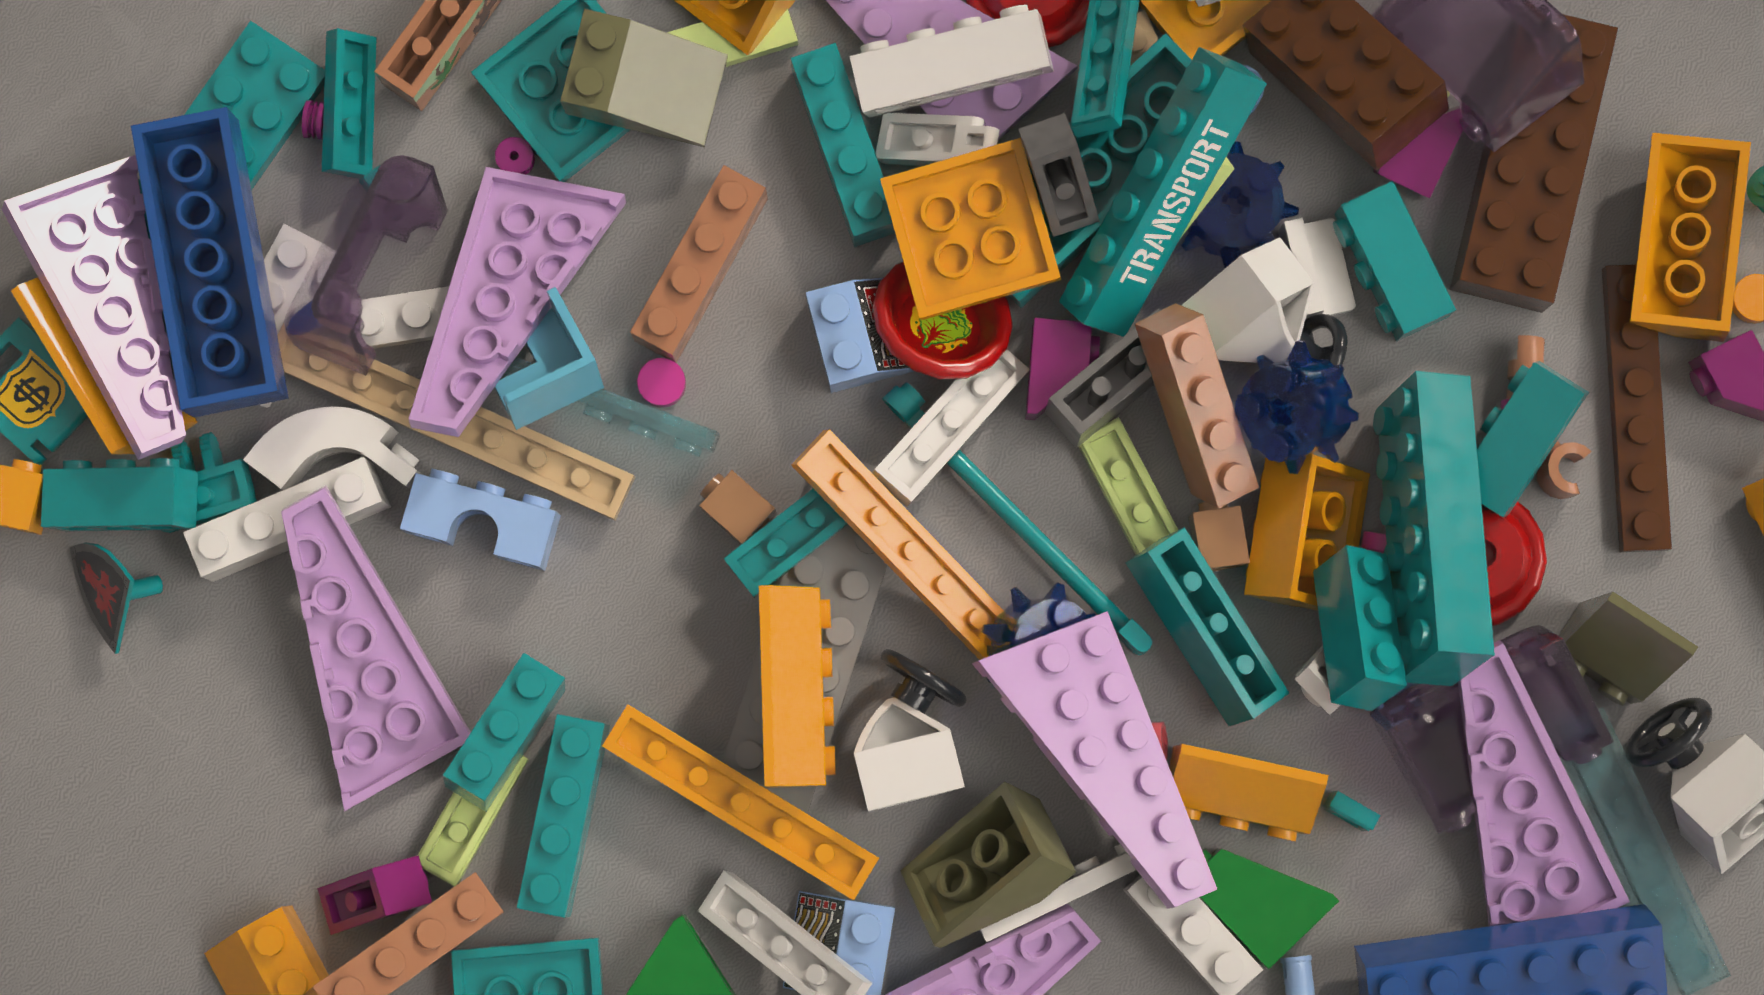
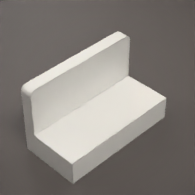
(1323, 260)

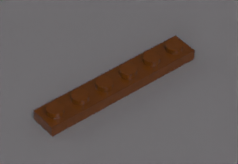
(1635, 420)

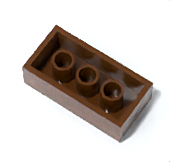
(1348, 73)

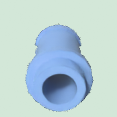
(1298, 975)

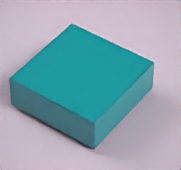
(1351, 811)

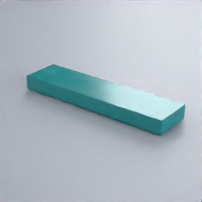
(1104, 66)

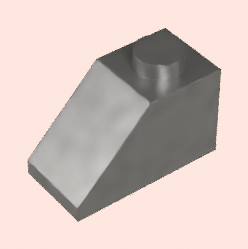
(1059, 174)

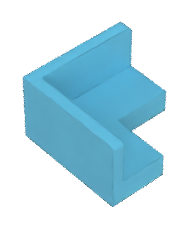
(562, 369)

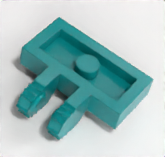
(220, 486)

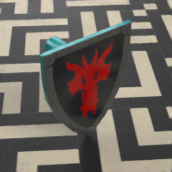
(108, 589)

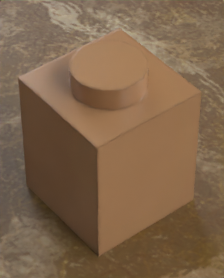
(736, 506)
(1220, 536)

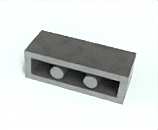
(1101, 390)

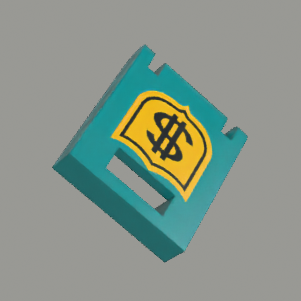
(35, 396)

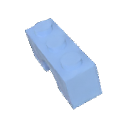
(441, 505)

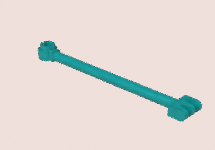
(906, 405)

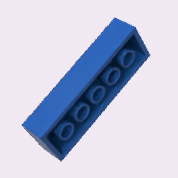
(209, 262)
(1560, 955)

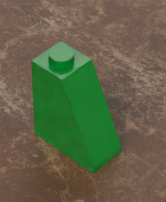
(1263, 906)
(681, 966)

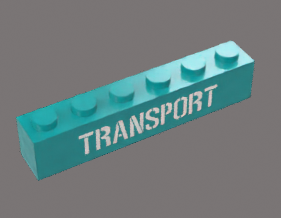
(1162, 192)

